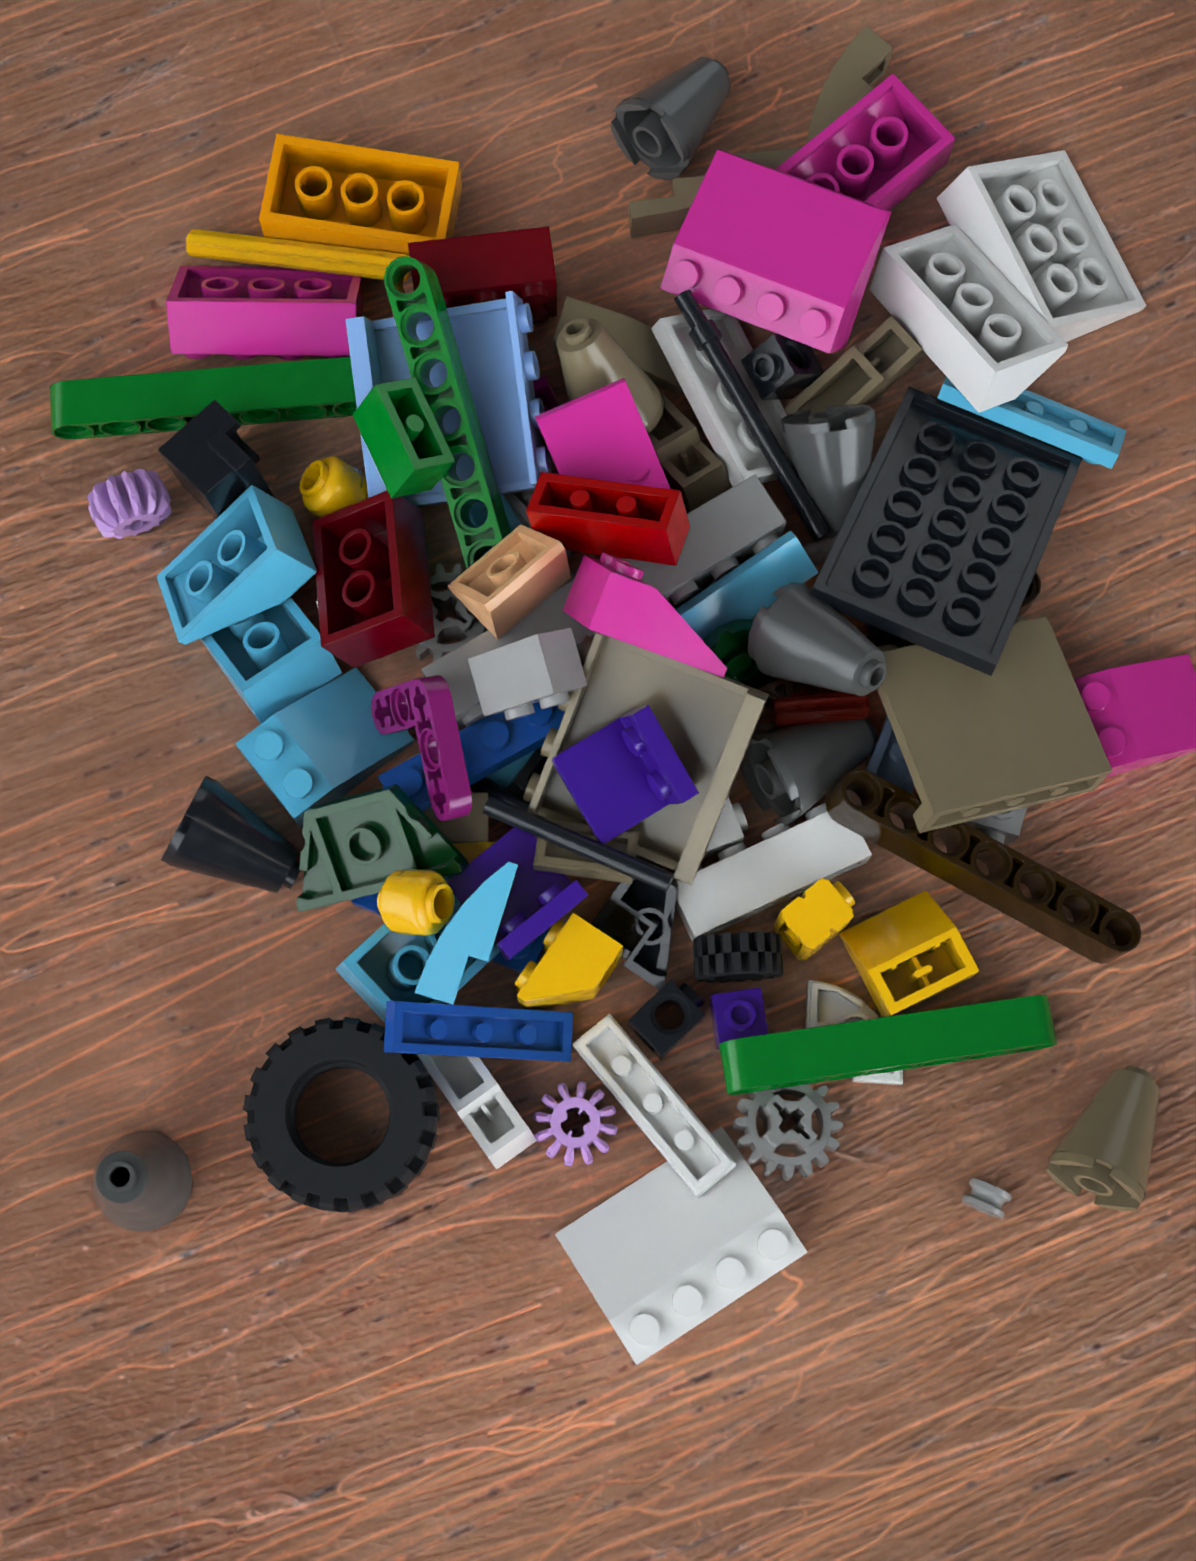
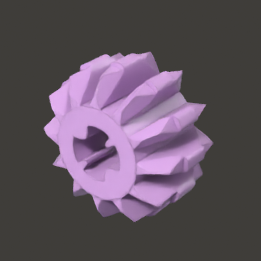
(129, 503)
(590, 1130)

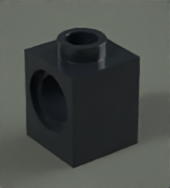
(781, 368)
(655, 1037)

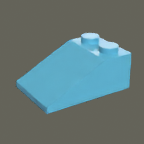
(236, 567)
(272, 658)
(321, 745)
(391, 964)

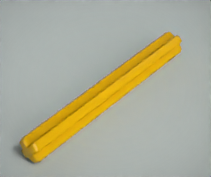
(290, 254)

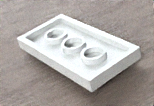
(710, 400)

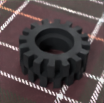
(738, 956)

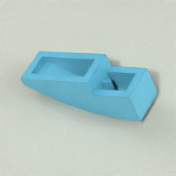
(467, 935)

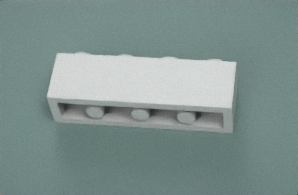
(768, 872)

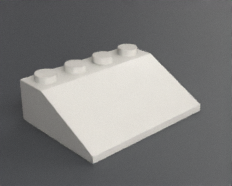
(1045, 240)
(675, 1259)

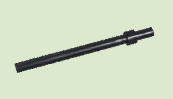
(707, 338)

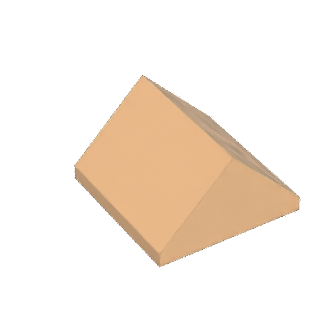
(512, 579)

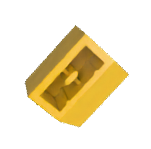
(908, 954)
(573, 967)

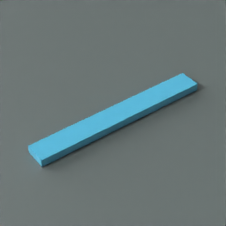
(729, 599)

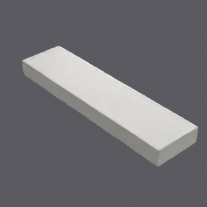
(654, 1105)

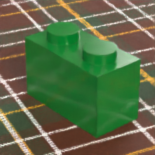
(403, 437)

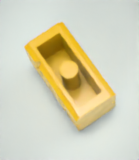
(815, 918)

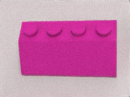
(876, 148)
(261, 312)

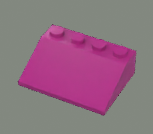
(776, 251)

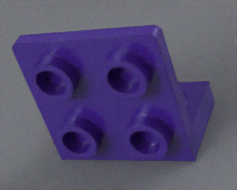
(624, 773)
(535, 896)

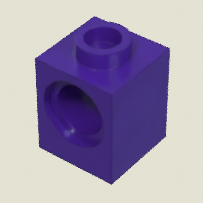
(737, 1015)

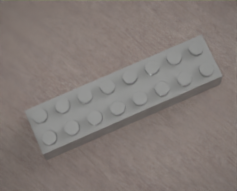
(718, 541)

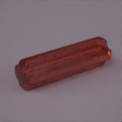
(820, 708)

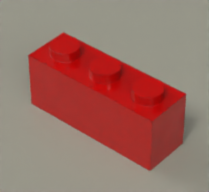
(610, 517)

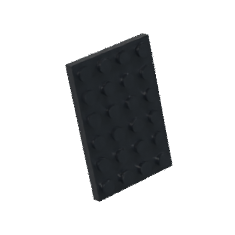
(947, 530)

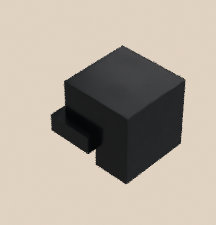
(213, 460)

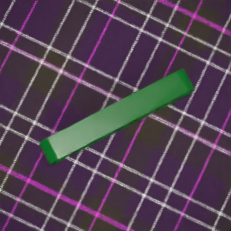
(453, 393)
(174, 398)
(887, 1044)

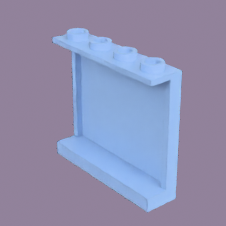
(500, 379)

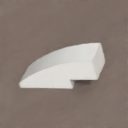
(480, 1105)

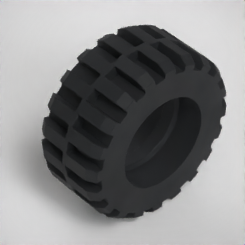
(274, 1130)

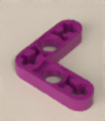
(429, 709)

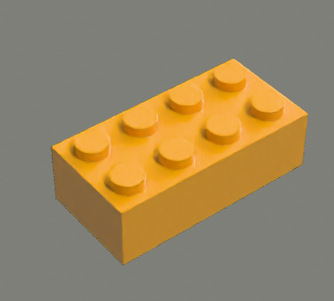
(357, 196)

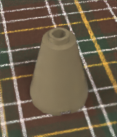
(595, 359)
(1111, 1142)

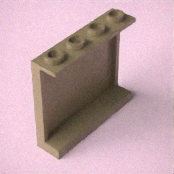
(701, 714)
(991, 740)

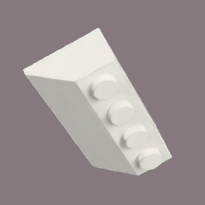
(965, 316)

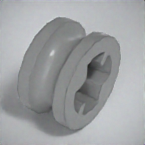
(986, 1198)

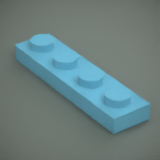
(1051, 423)

